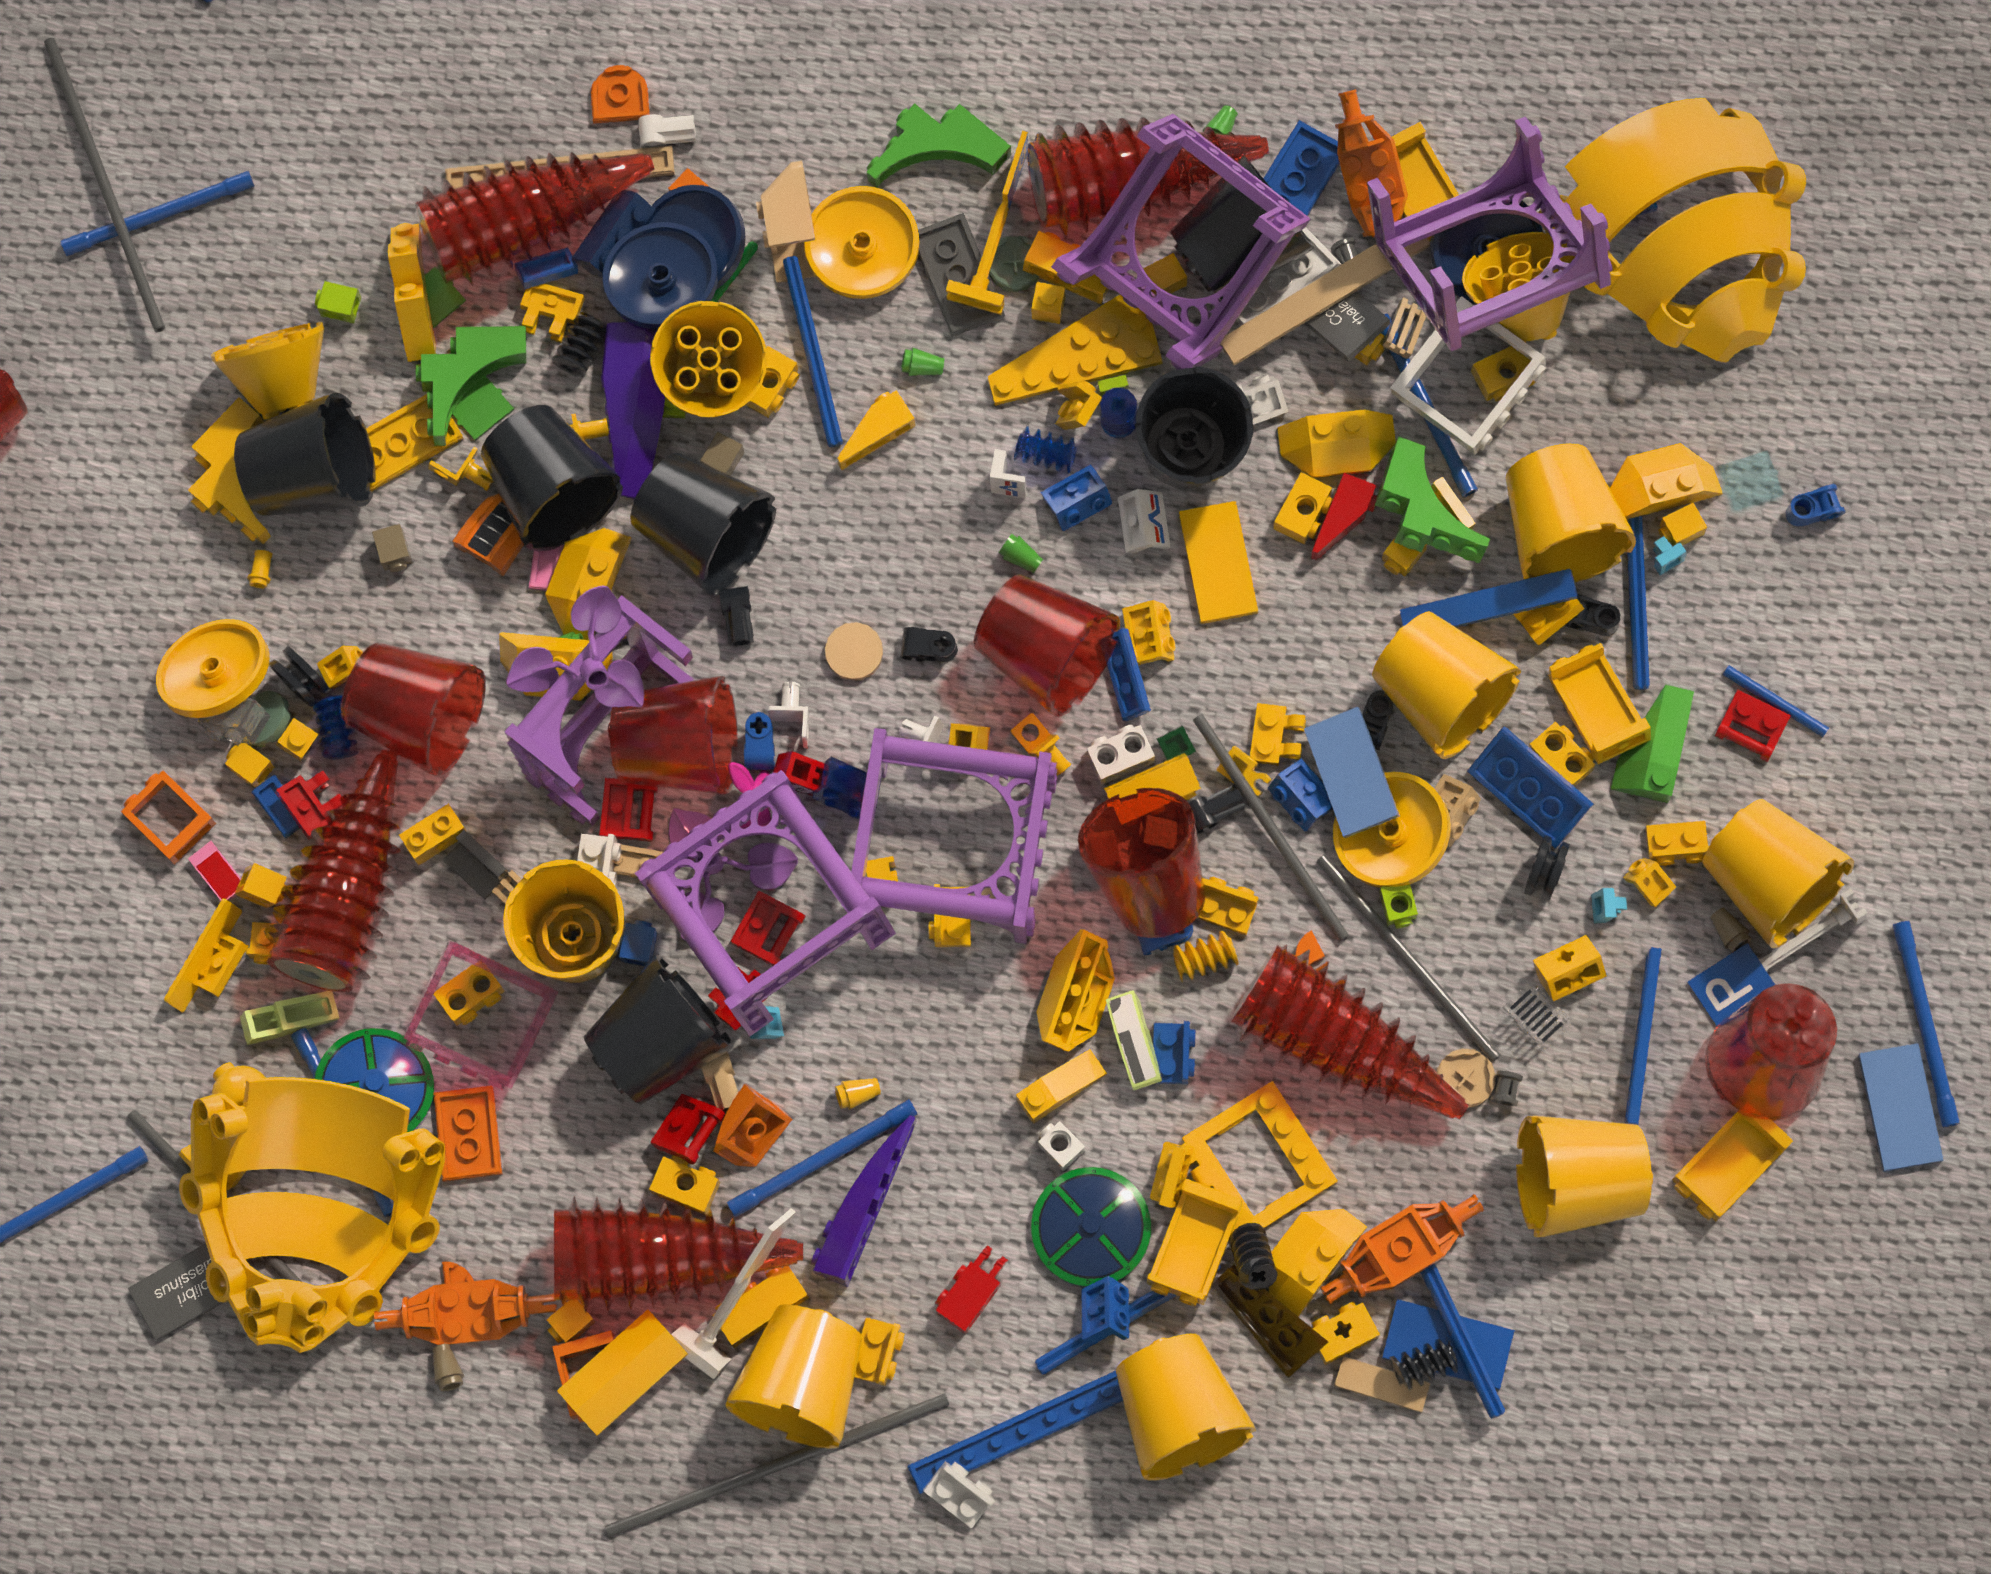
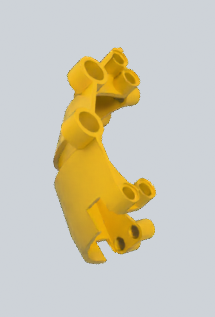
(1661, 153)
(317, 1130)

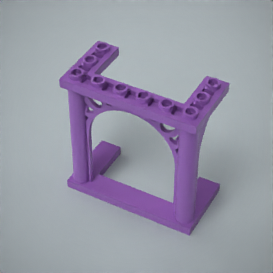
(1515, 180)
(1196, 343)
(552, 755)
(779, 795)
(1005, 911)

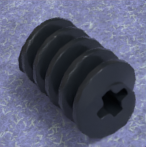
(579, 343)
(1253, 1256)
(1424, 1364)

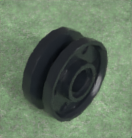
(299, 676)
(1546, 868)

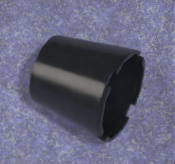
(1221, 234)
(1197, 407)
(307, 460)
(548, 477)
(703, 520)
(655, 1034)

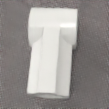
(659, 131)

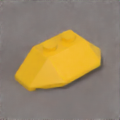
(1337, 442)
(1663, 481)
(584, 564)
(562, 650)
(1076, 992)
(1311, 1254)

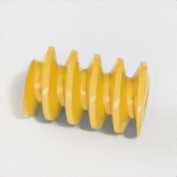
(1204, 955)

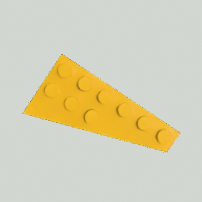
(1093, 348)

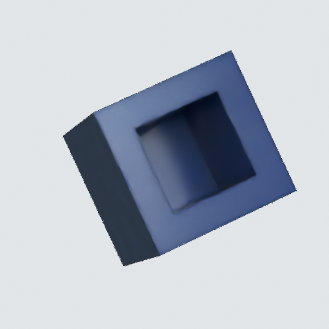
(638, 943)

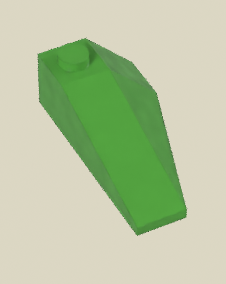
(1653, 766)

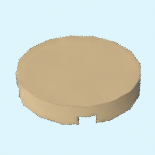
(854, 651)
(1469, 1075)

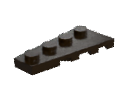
(1272, 1324)

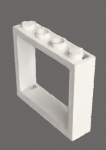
(1499, 414)

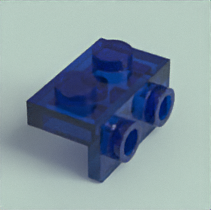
(842, 787)

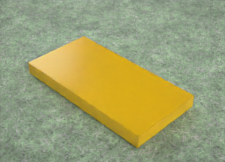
(403, 441)
(1218, 562)

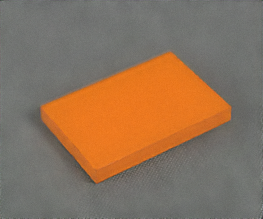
(469, 1132)

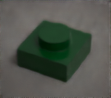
(1176, 743)

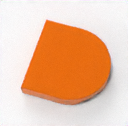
(619, 95)

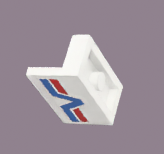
(1005, 483)
(1143, 520)

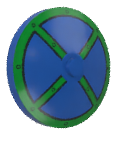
(384, 1065)

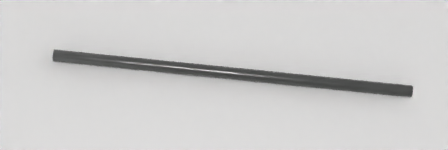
(104, 185)
(773, 1466)

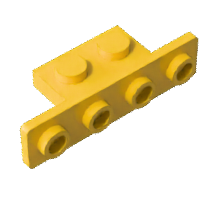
(210, 960)

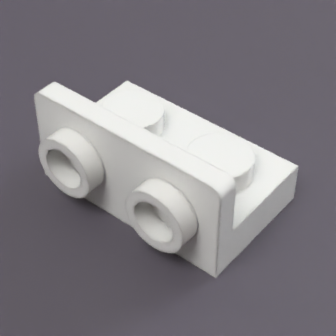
(1264, 398)
(600, 853)
(959, 1494)

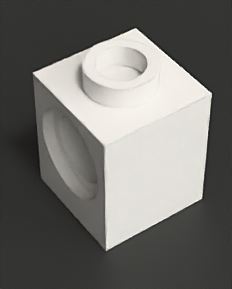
(1067, 1156)

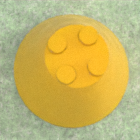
(1511, 264)
(708, 358)
(275, 368)

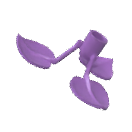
(615, 687)
(768, 862)

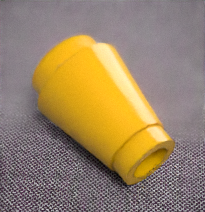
(856, 1092)

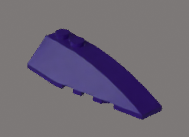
(631, 403)
(859, 1210)

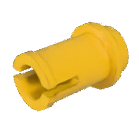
(260, 569)

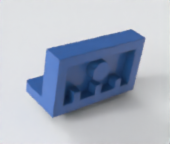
(1077, 497)
(1301, 794)
(1171, 1048)
(1105, 1310)

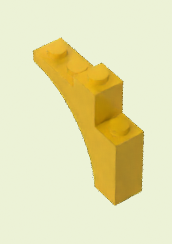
(410, 291)
(220, 484)

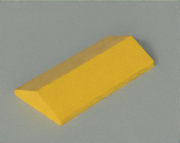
(622, 1372)

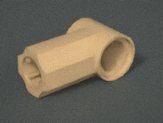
(721, 1081)

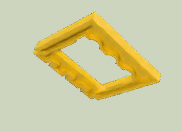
(1289, 1136)

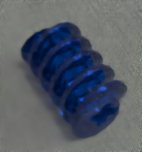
(1118, 412)
(1046, 449)
(333, 729)

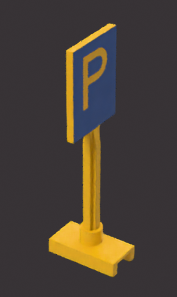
(976, 293)

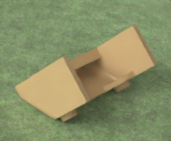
(787, 219)

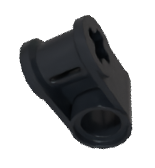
(1589, 618)
(924, 644)
(1376, 721)

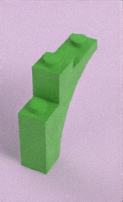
(924, 139)
(472, 357)
(1424, 518)

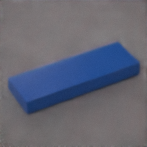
(1127, 678)

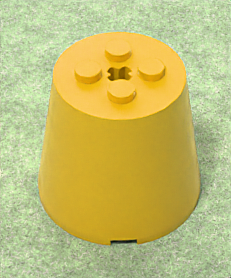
(1565, 514)
(1444, 682)
(1775, 870)
(551, 905)
(1581, 1173)
(799, 1377)
(1180, 1407)

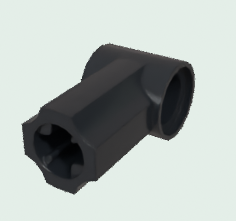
(737, 609)
(1216, 807)

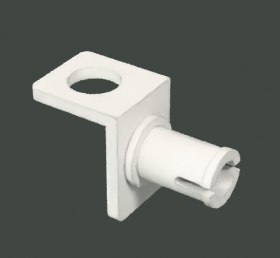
(791, 711)
(918, 732)

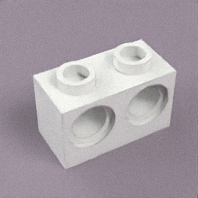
(1124, 761)

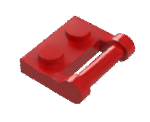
(1756, 717)
(618, 809)
(759, 923)
(681, 1124)

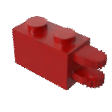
(970, 1293)

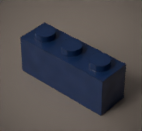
(620, 217)

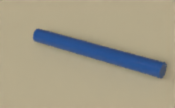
(1776, 701)

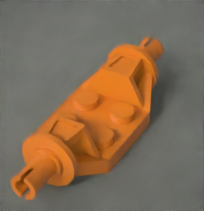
(1367, 160)
(1401, 1247)
(465, 1312)

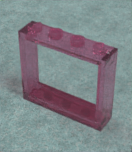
(469, 1065)

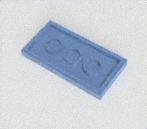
(1351, 772)
(1900, 1107)

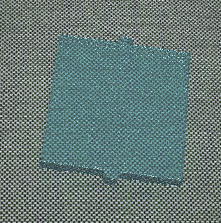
(1751, 480)

